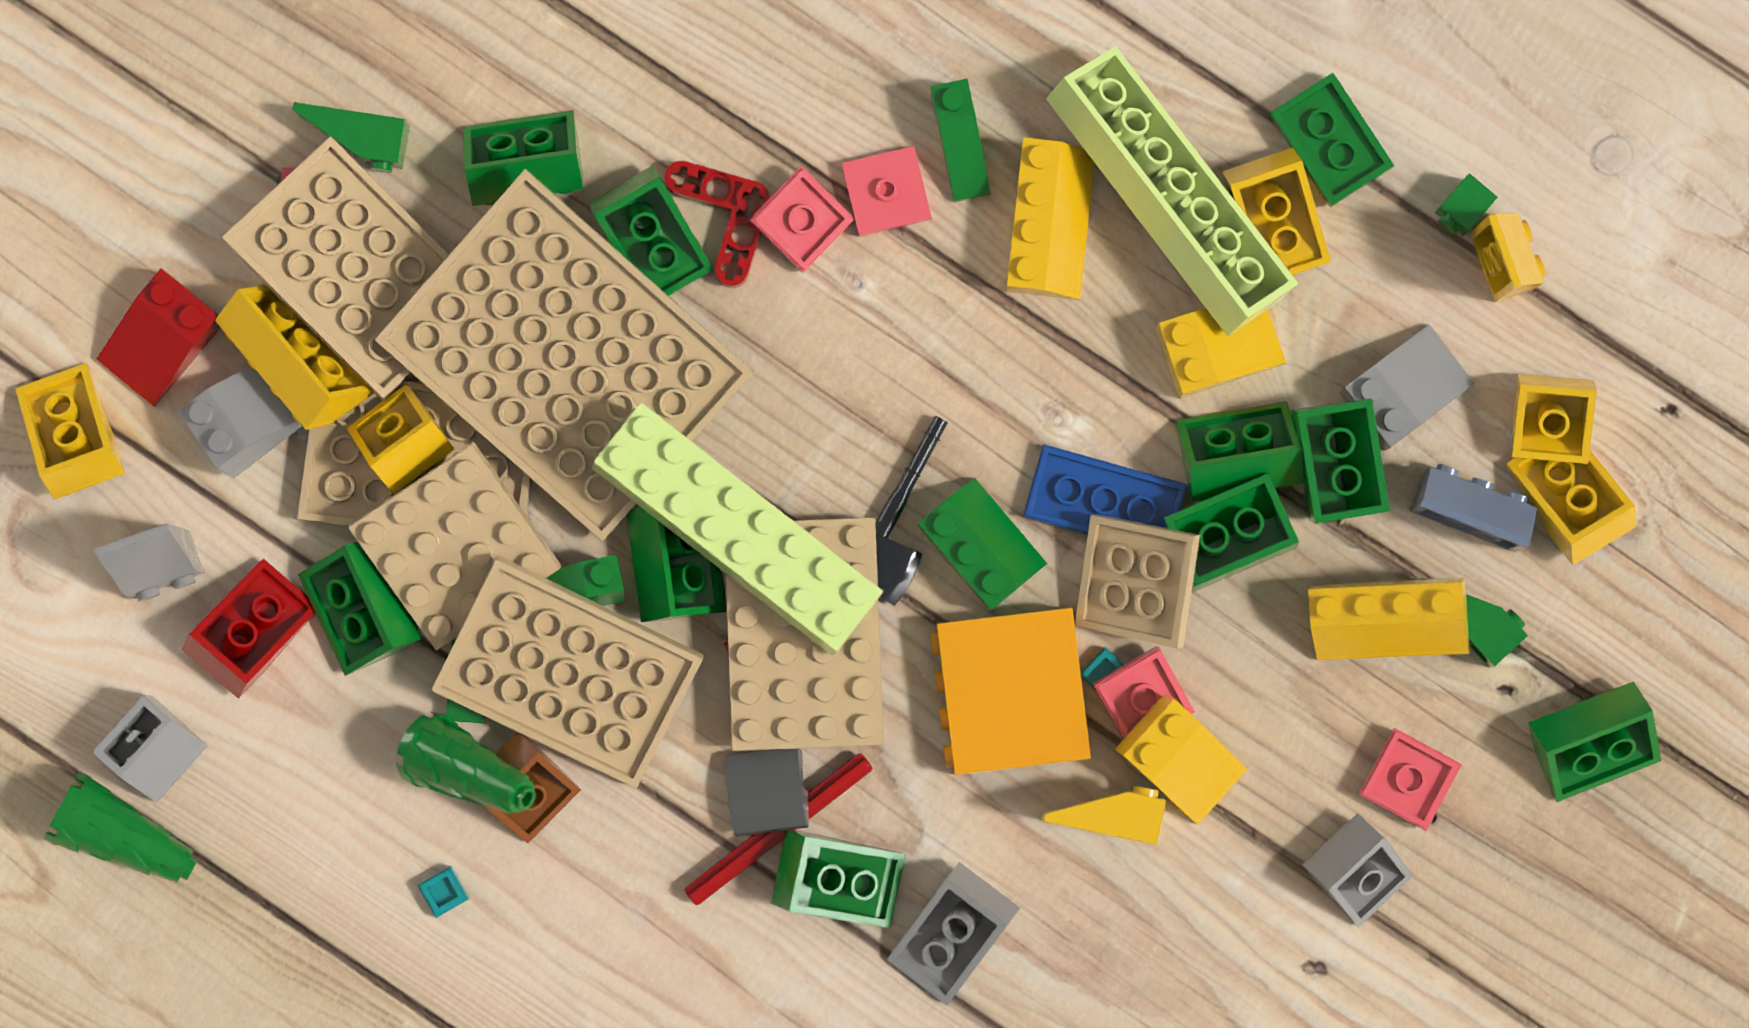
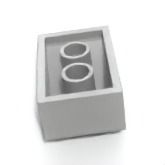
(1410, 385)
(238, 421)
(151, 561)
(953, 933)

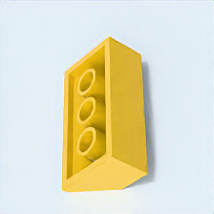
(1050, 219)
(291, 357)
(1389, 619)

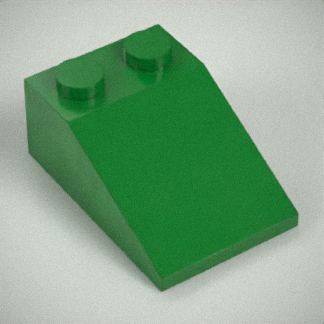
(651, 231)
(837, 879)

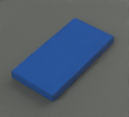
(1075, 486)

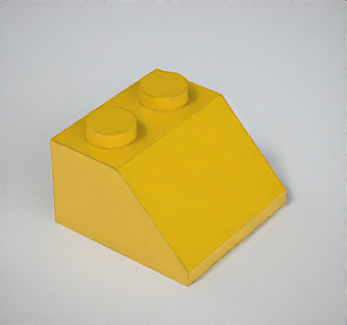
(1553, 418)
(400, 439)

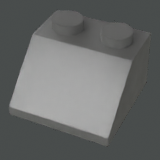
(1358, 869)

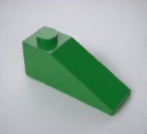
(368, 136)
(960, 139)
(593, 579)
(1492, 630)

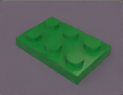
(1331, 140)

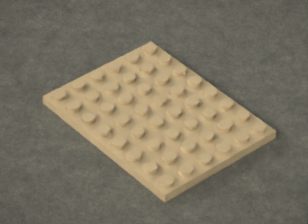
(555, 345)

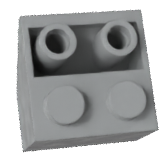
(150, 748)

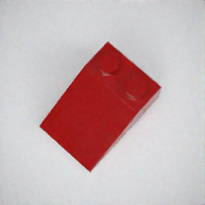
(159, 337)
(249, 628)

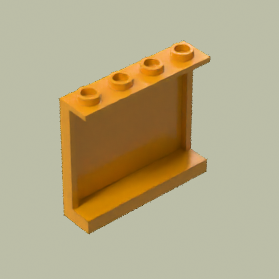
(1011, 691)

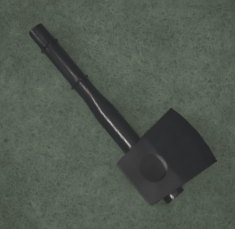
(895, 561)

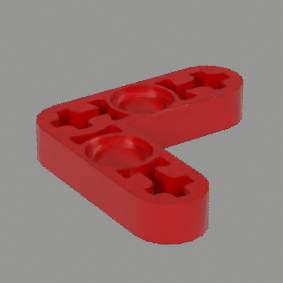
(731, 202)

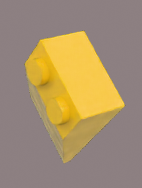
(1281, 207)
(1507, 255)
(1205, 357)
(69, 431)
(1575, 503)
(1181, 758)
(1121, 815)

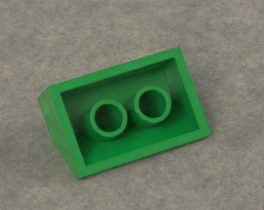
(504, 149)
(1239, 447)
(1341, 460)
(1236, 530)
(981, 544)
(671, 574)
(357, 609)
(1595, 741)

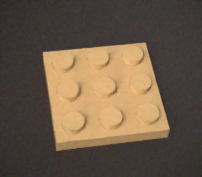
(1137, 580)

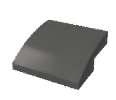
(767, 791)

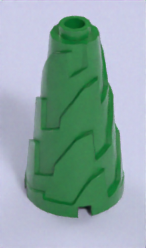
(453, 763)
(114, 831)

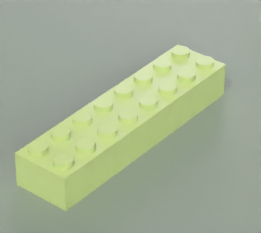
(1171, 190)
(736, 529)

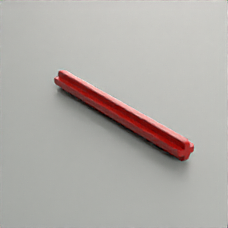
(760, 844)

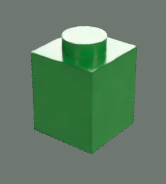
(1465, 206)

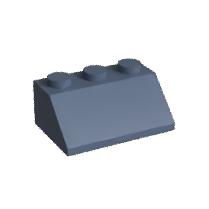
(1475, 508)

